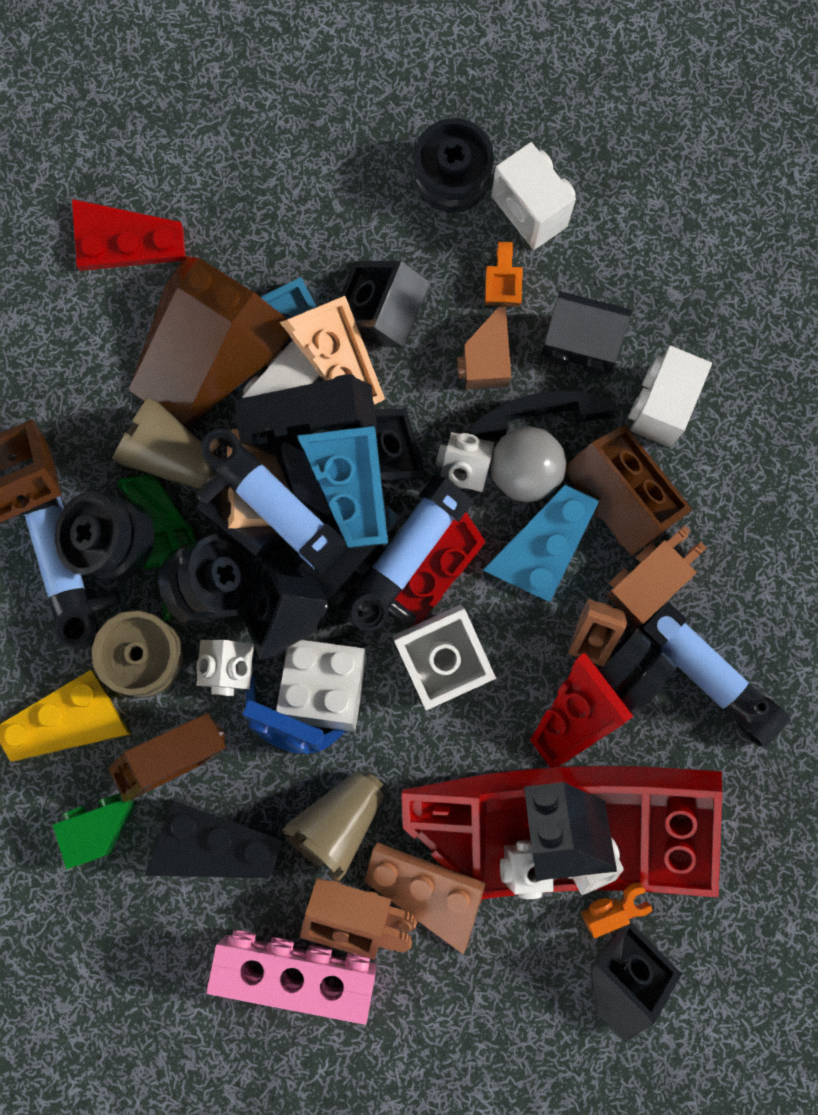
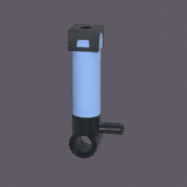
(265, 494)
(405, 553)
(63, 586)
(754, 713)

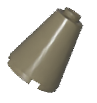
(163, 447)
(336, 823)

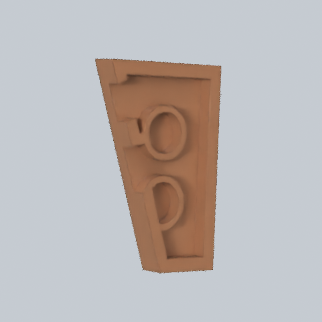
(435, 895)

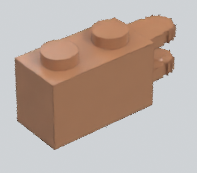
(654, 579)
(355, 920)

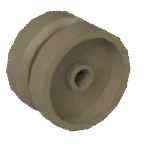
(115, 648)

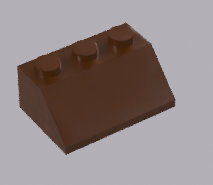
(630, 488)

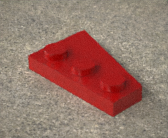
(123, 238)
(441, 567)
(580, 715)

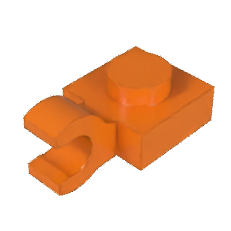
(503, 281)
(610, 914)

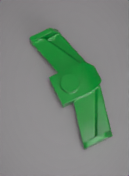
(168, 523)

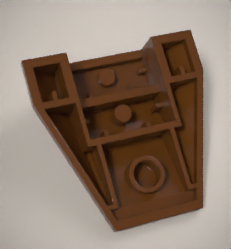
(205, 341)

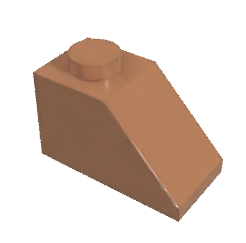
(487, 355)
(597, 631)

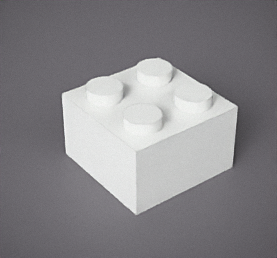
(533, 195)
(670, 396)
(444, 657)
(322, 684)

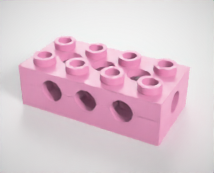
(235, 979)

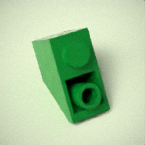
(94, 833)

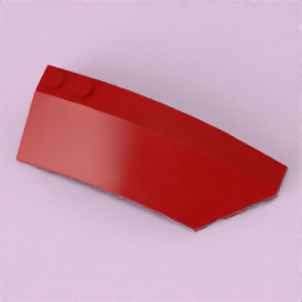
(656, 815)

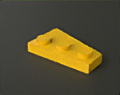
(63, 720)

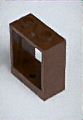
(36, 481)
(167, 757)

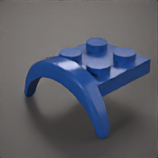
(283, 730)

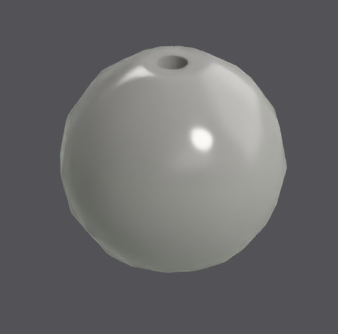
(528, 464)

